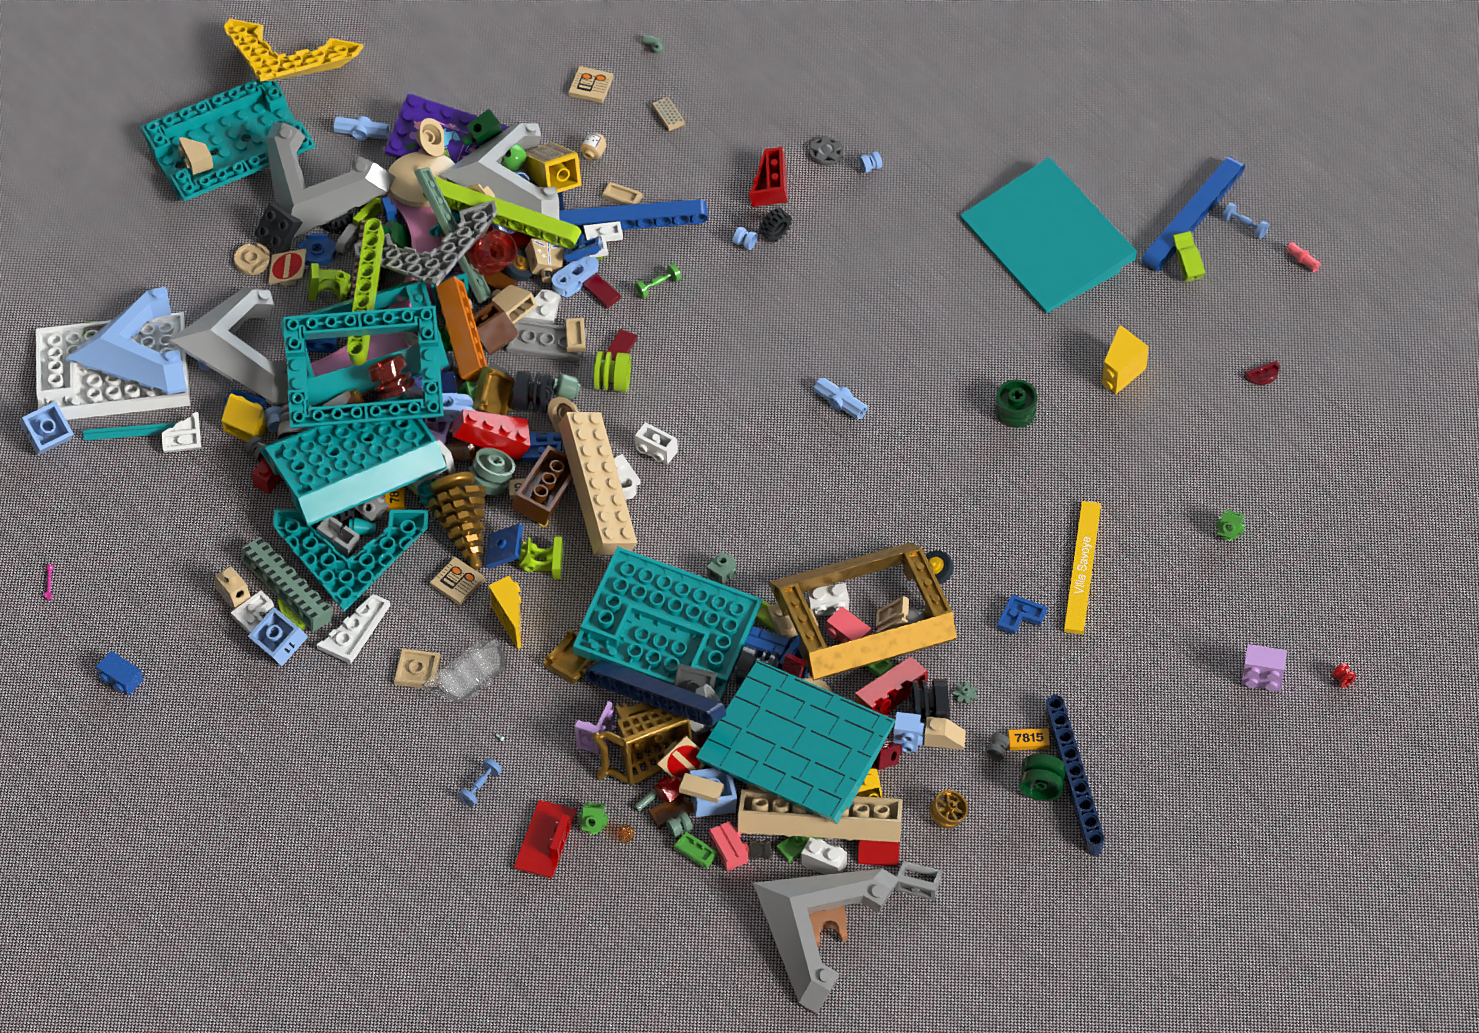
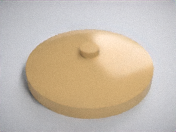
(406, 185)

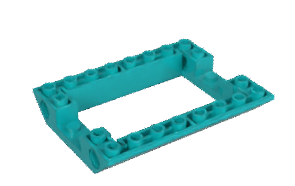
(362, 323)
(332, 384)

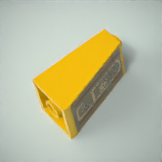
(553, 167)

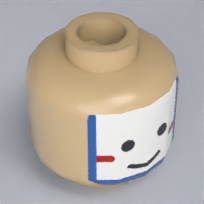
(593, 146)

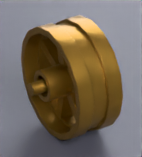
(941, 815)

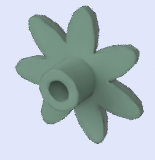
(965, 692)

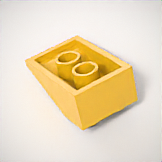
(506, 605)

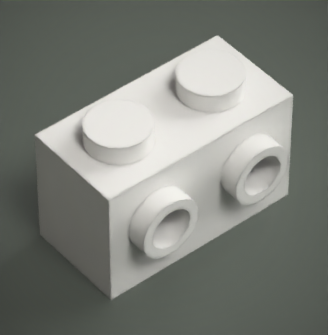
(656, 443)
(828, 599)
(823, 857)

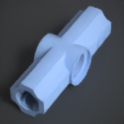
(361, 128)
(840, 398)

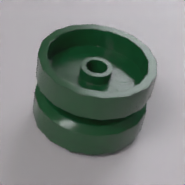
(1016, 403)
(1042, 777)

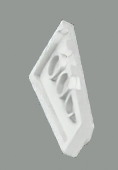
(354, 632)

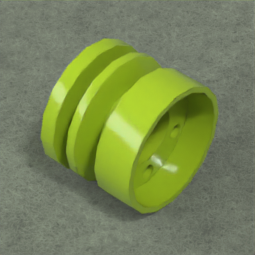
(612, 371)

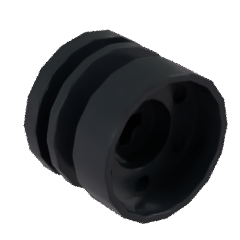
(532, 391)
(749, 657)
(930, 700)

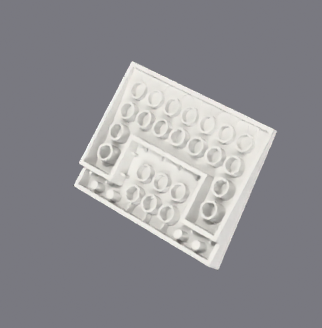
(91, 393)

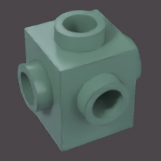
(721, 568)

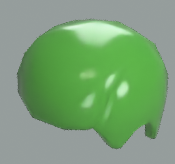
(517, 158)

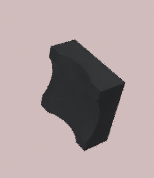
(277, 227)

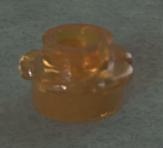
(625, 833)

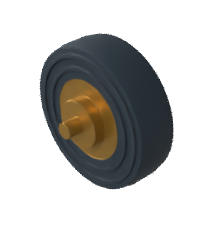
(520, 268)

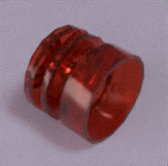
(493, 253)
(390, 375)

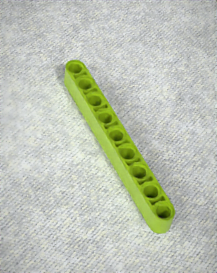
(512, 215)
(366, 285)

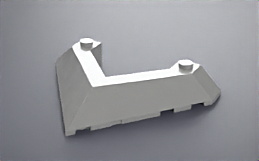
(486, 168)
(326, 199)
(435, 265)
(213, 343)
(787, 910)

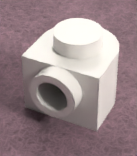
(628, 486)

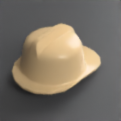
(431, 137)
(557, 409)

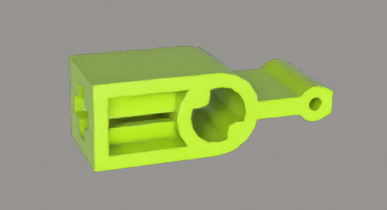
(1188, 257)

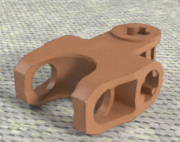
(828, 919)

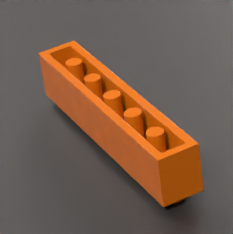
(461, 328)

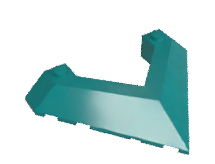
(350, 577)

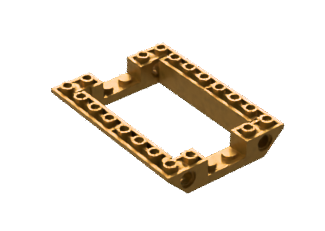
(829, 661)

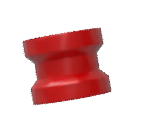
(1344, 675)

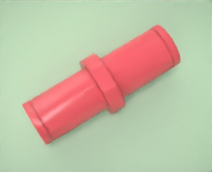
(1303, 257)

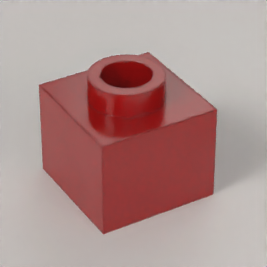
(668, 788)

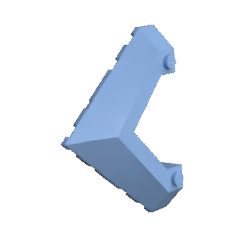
(120, 357)

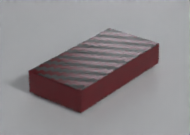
(793, 665)

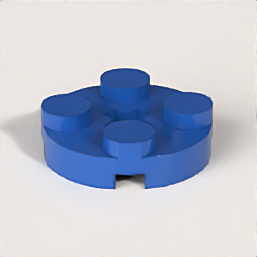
(326, 245)

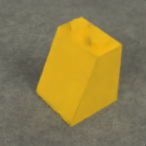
(1124, 360)

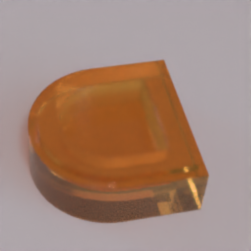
(356, 396)

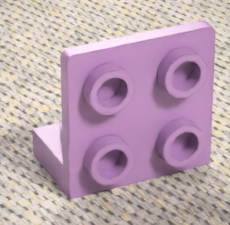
(585, 730)

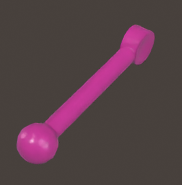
(48, 595)

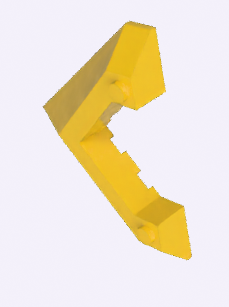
(275, 66)

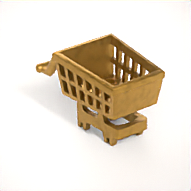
(640, 730)

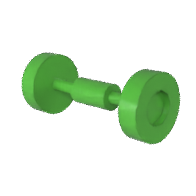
(673, 272)

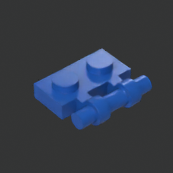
(537, 448)

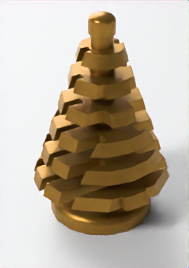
(461, 512)

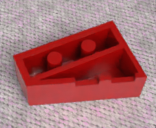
(771, 179)

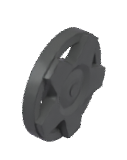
(826, 149)

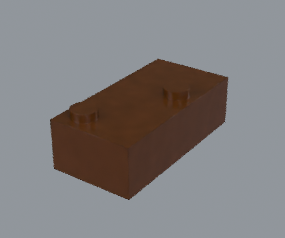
(544, 486)

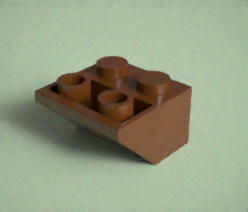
(494, 328)

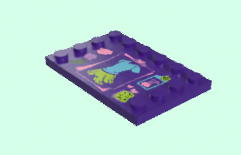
(452, 120)

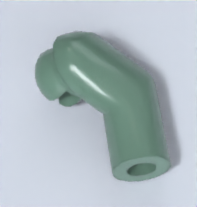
(655, 43)

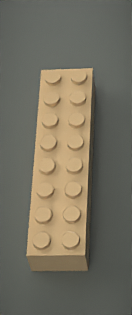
(597, 482)
(865, 819)

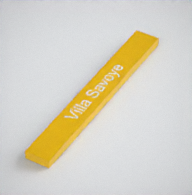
(1082, 567)

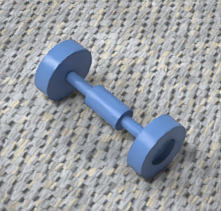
(1261, 229)
(467, 796)

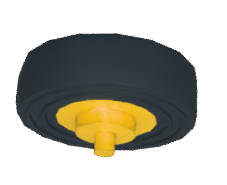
(941, 565)

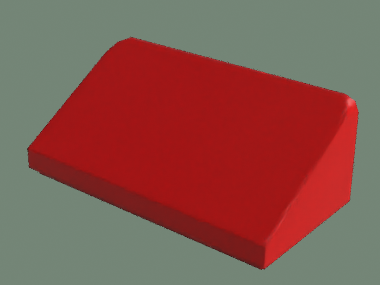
(878, 853)

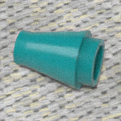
(361, 526)

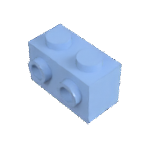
(908, 731)

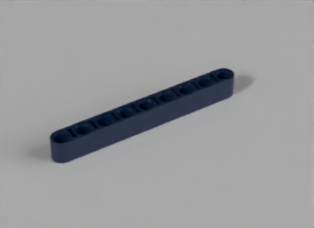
(656, 693)
(1074, 782)

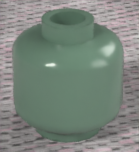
(566, 386)

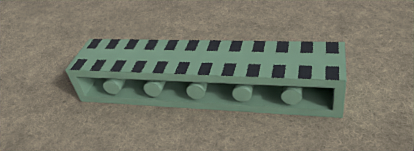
(286, 584)

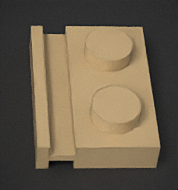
(892, 615)

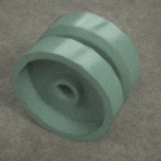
(493, 470)

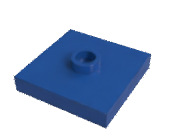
(504, 546)

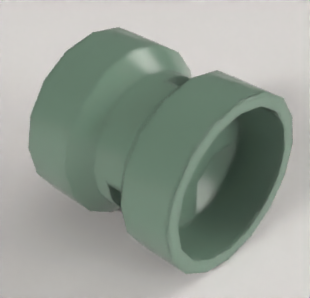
(679, 824)

